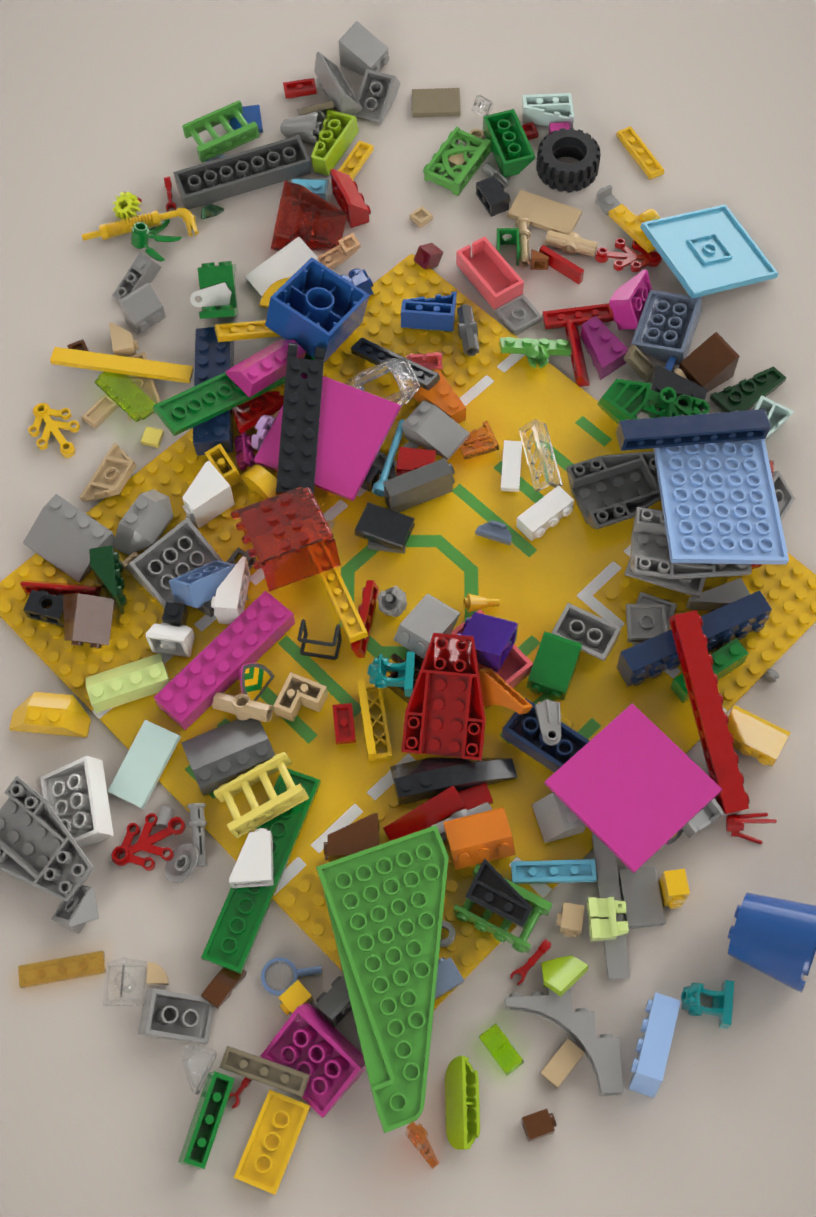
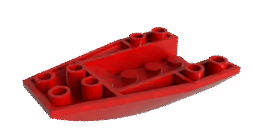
(447, 702)

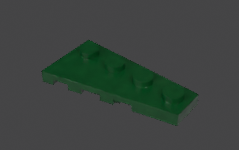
(746, 393)

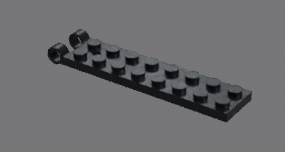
(300, 421)

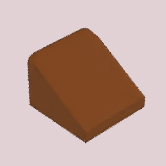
(538, 261)

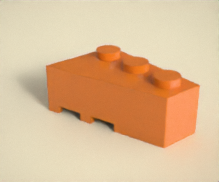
(444, 398)

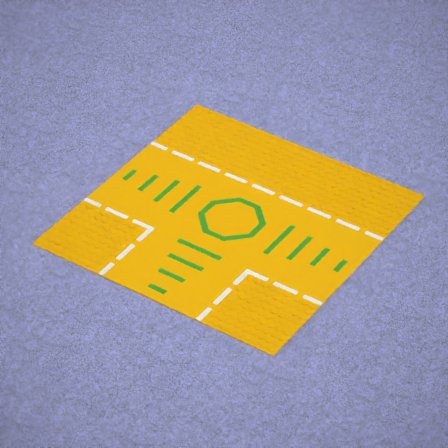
(440, 559)

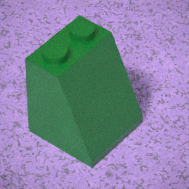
(554, 666)

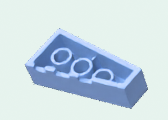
(655, 1044)

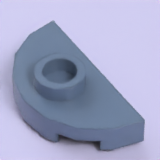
(495, 531)

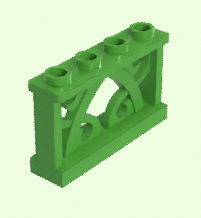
(450, 148)

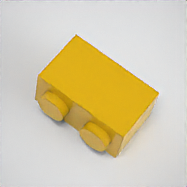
(223, 464)
(674, 888)

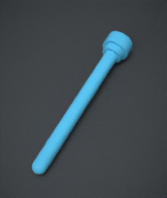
(378, 488)

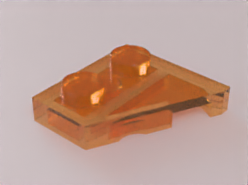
(479, 442)
(418, 1137)

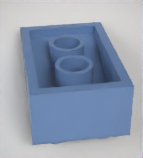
(200, 584)

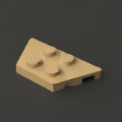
(109, 476)

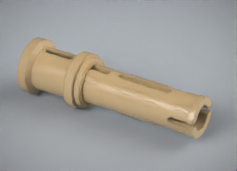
(524, 236)

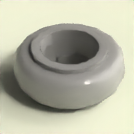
(448, 941)

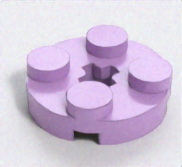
(263, 426)

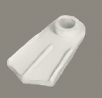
(212, 296)

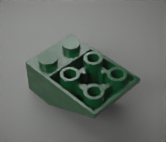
(108, 570)

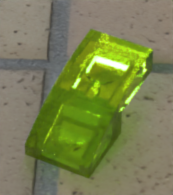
(501, 1049)

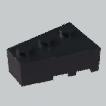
(682, 386)

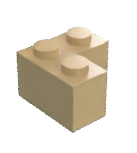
(299, 692)

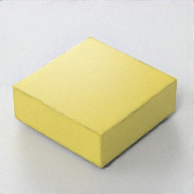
(152, 437)

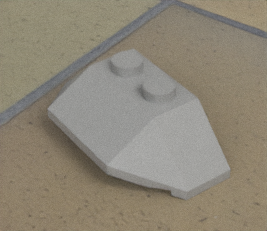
(143, 522)

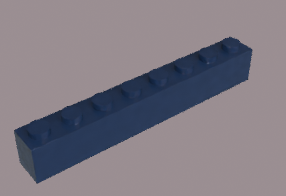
(692, 429)

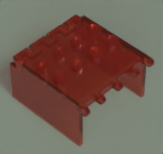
(288, 537)

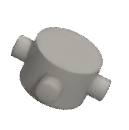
(771, 675)

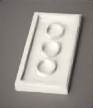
(280, 265)

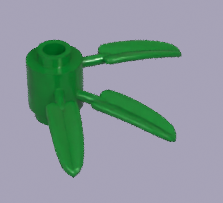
(141, 233)

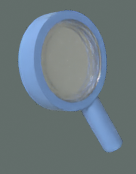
(281, 974)

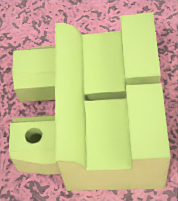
(603, 918)

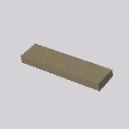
(265, 1071)

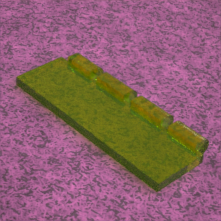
(126, 395)

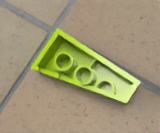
(334, 139)

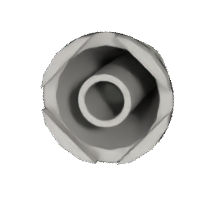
(306, 126)

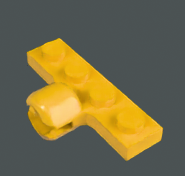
(631, 224)

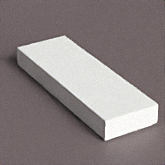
(511, 466)

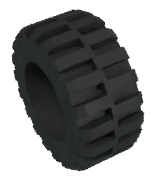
(568, 144)

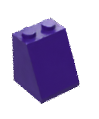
(492, 638)

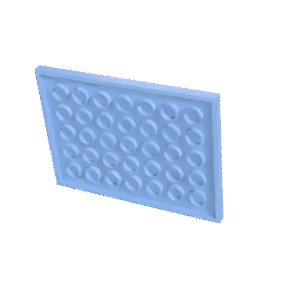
(720, 504)

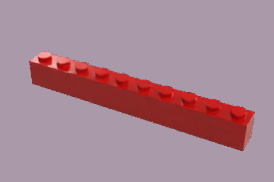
(708, 710)

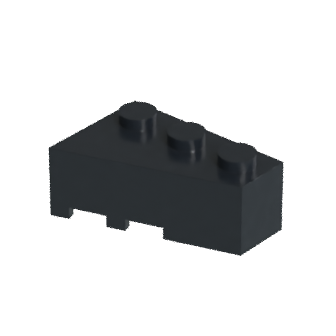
(498, 896)

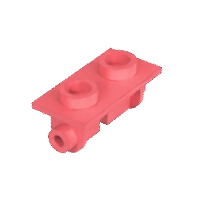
(430, 361)

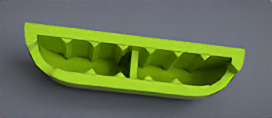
(462, 1103)

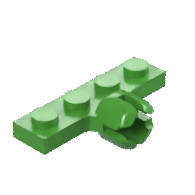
(535, 349)

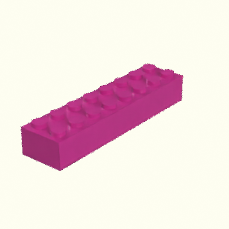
(219, 663)

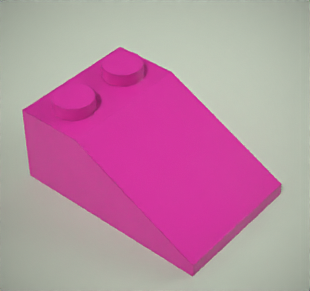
(630, 300)

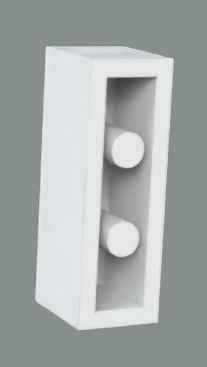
(545, 513)

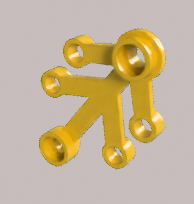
(53, 426)

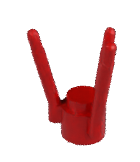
(736, 822)

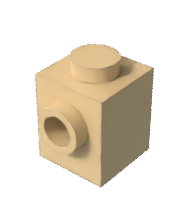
(570, 919)

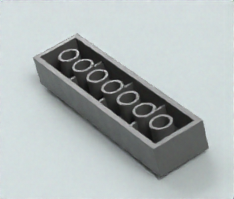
(242, 172)

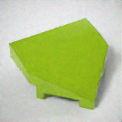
(562, 973)

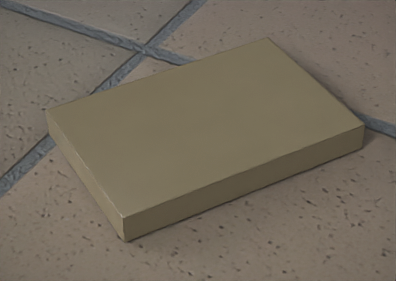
(436, 102)

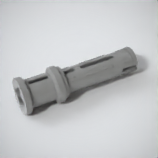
(197, 823)

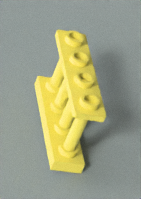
(268, 810)

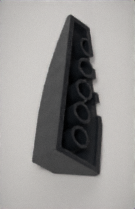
(432, 776)

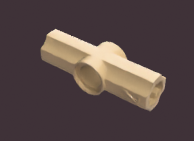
(571, 243)
(243, 707)

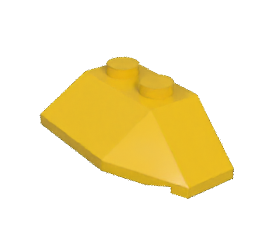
(51, 715)

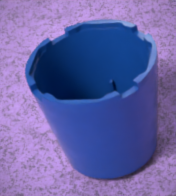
(775, 937)

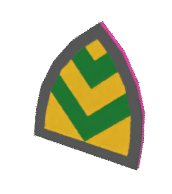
(254, 679)

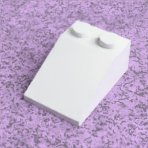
(232, 593)

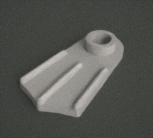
(549, 721)

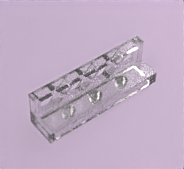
(545, 452)

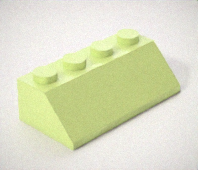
(127, 683)

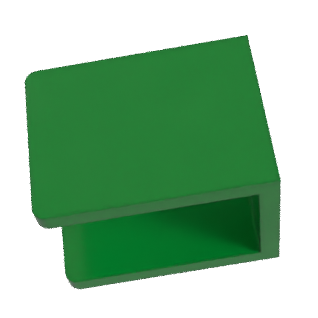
(514, 240)

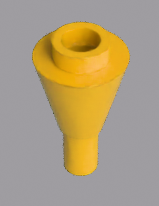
(475, 602)

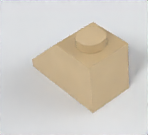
(122, 341)

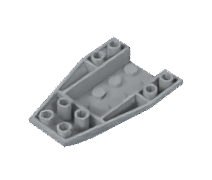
(652, 558)
(38, 844)

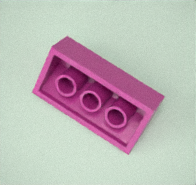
(262, 367)

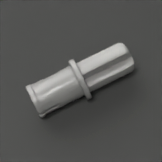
(491, 171)

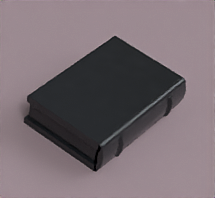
(385, 527)

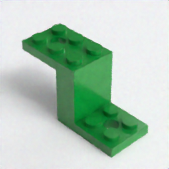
(213, 275)

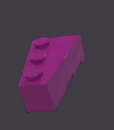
(603, 346)

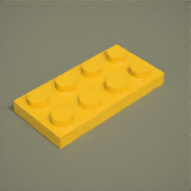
(272, 1142)

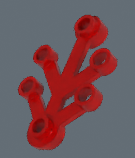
(650, 259)
(146, 842)

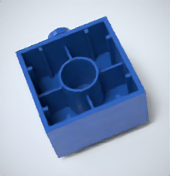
(317, 308)

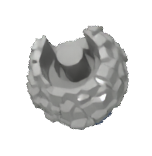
(392, 601)

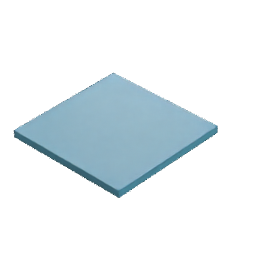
(708, 251)

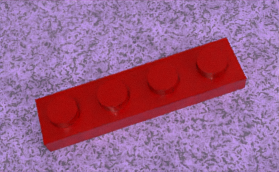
(578, 315)
(366, 611)

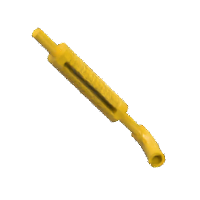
(150, 219)

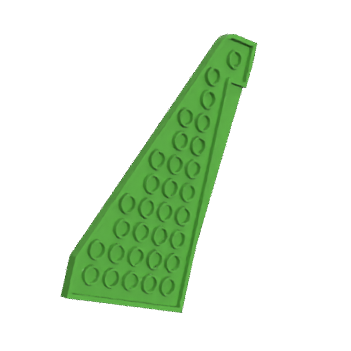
(388, 939)

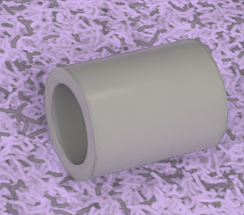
(165, 815)

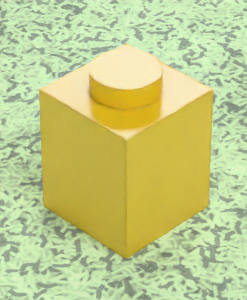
(294, 997)

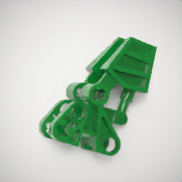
(628, 398)

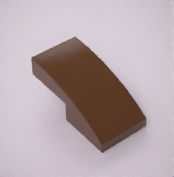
(221, 986)

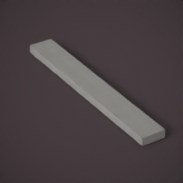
(608, 886)

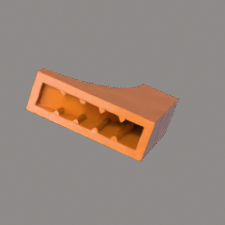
(498, 692)

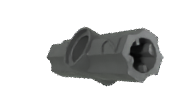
(468, 330)

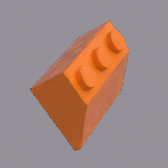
(479, 837)

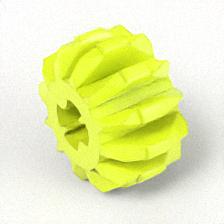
(124, 200)

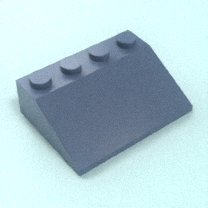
(667, 325)

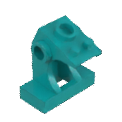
(405, 670)
(721, 1002)

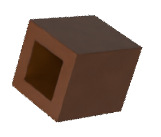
(538, 1124)

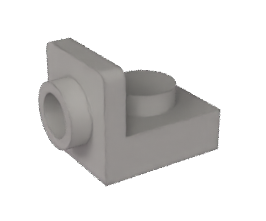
(606, 200)

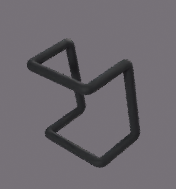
(304, 640)

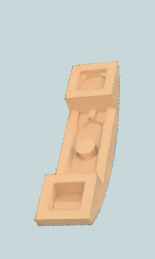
(340, 253)

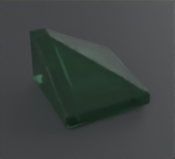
(211, 210)

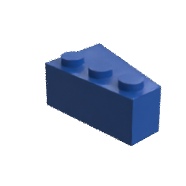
(429, 313)

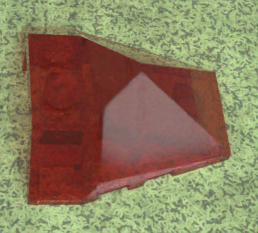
(307, 217)

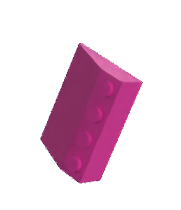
(319, 1049)

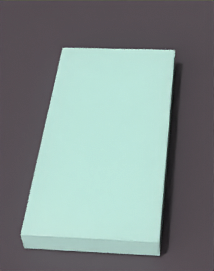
(144, 764)

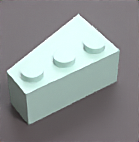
(548, 108)
(775, 412)

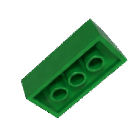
(508, 142)

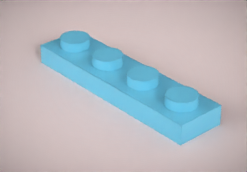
(553, 871)

